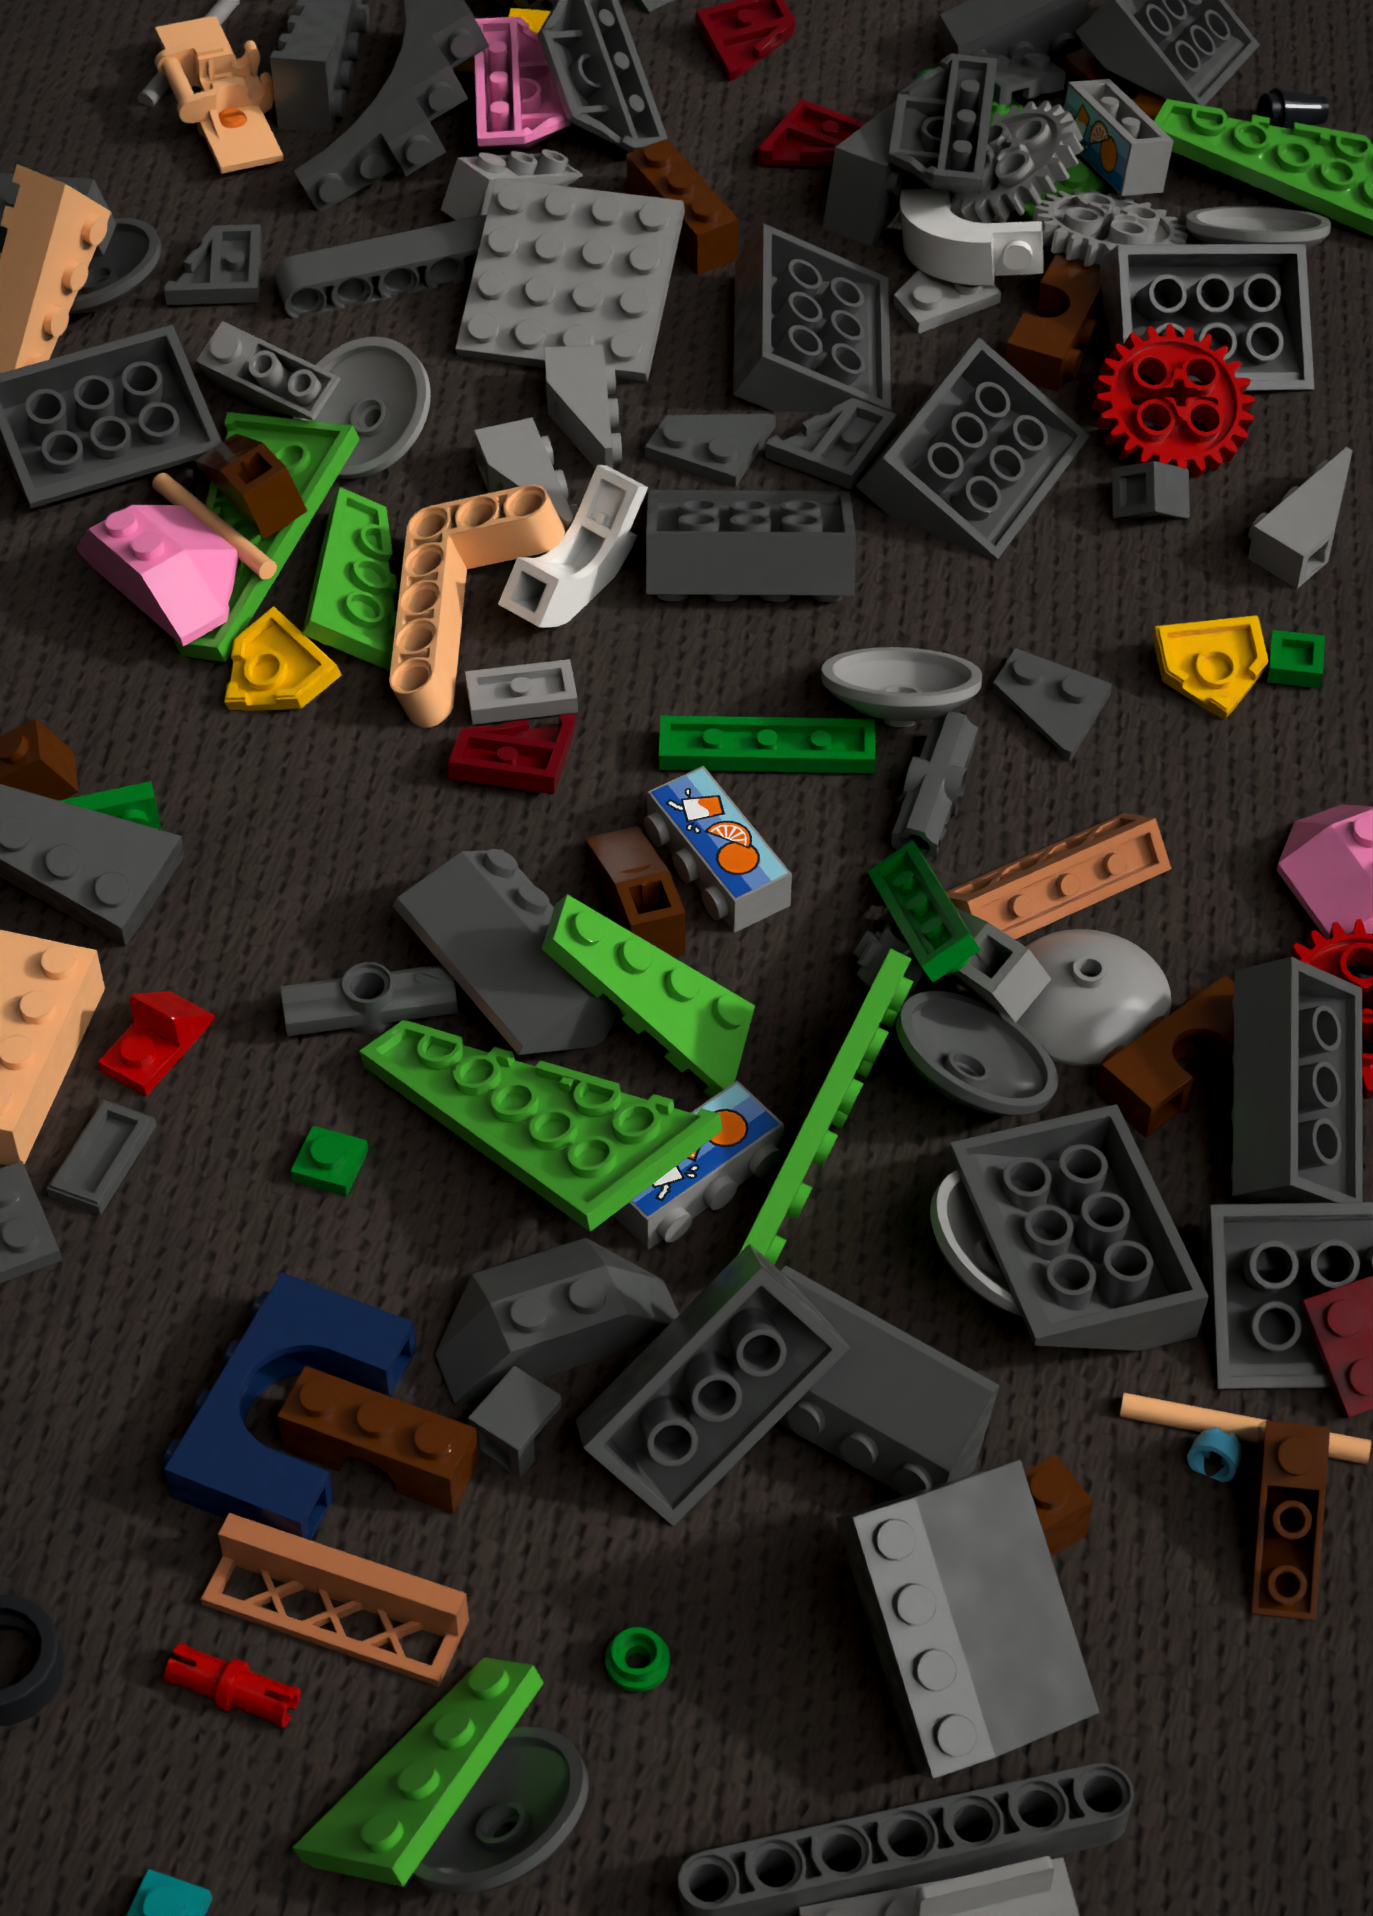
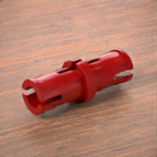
(232, 1685)

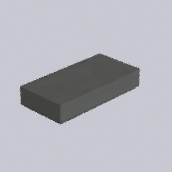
(101, 1157)

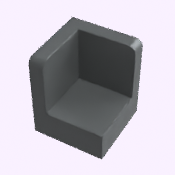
(1150, 491)
(512, 1419)

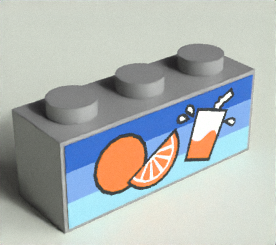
(1119, 138)
(717, 850)
(709, 1176)

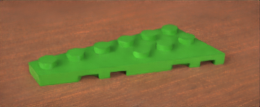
(1303, 164)
(314, 458)
(832, 1104)
(542, 1123)

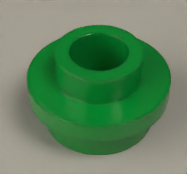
(637, 1641)

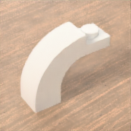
(965, 249)
(568, 577)

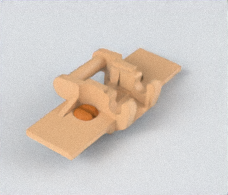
(231, 97)

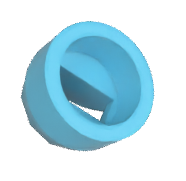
(1221, 1443)

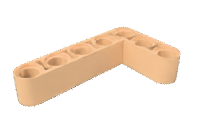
(437, 552)

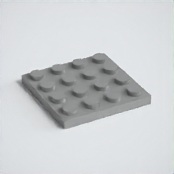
(570, 273)

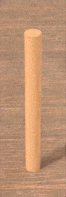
(246, 551)
(1244, 1427)

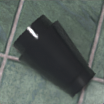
(1292, 107)

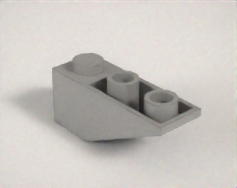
(474, 178)
(265, 374)
(579, 400)
(517, 456)
(1300, 531)
(1002, 971)

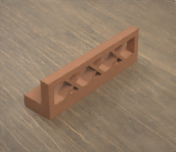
(1066, 875)
(342, 1578)

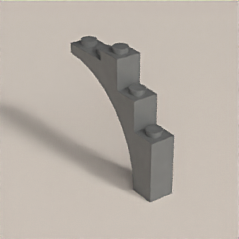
(397, 123)

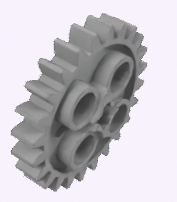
(1022, 161)
(1082, 221)

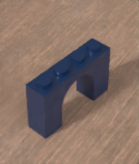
(291, 1327)

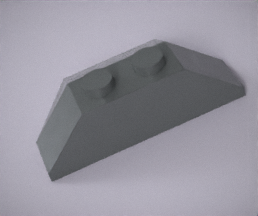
(600, 73)
(945, 124)
(549, 1316)

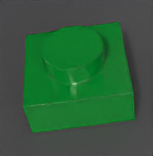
(1296, 659)
(329, 1160)

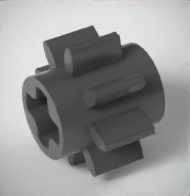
(874, 949)

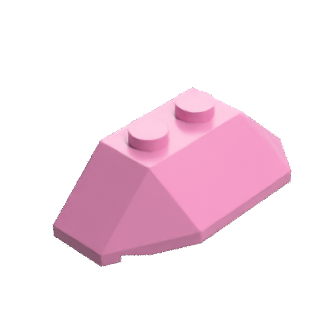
(514, 88)
(165, 566)
(1332, 866)

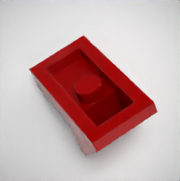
(156, 1040)

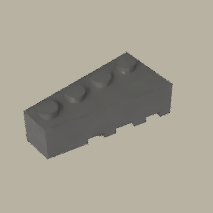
(317, 63)

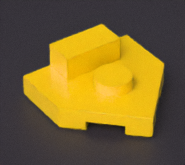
(1212, 660)
(276, 667)

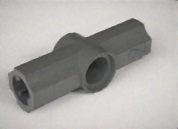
(935, 783)
(368, 999)

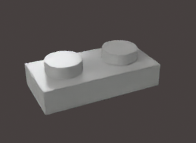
(521, 691)

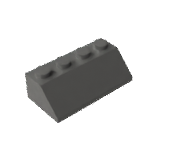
(489, 935)
(1296, 1086)
(710, 1385)
(891, 1401)

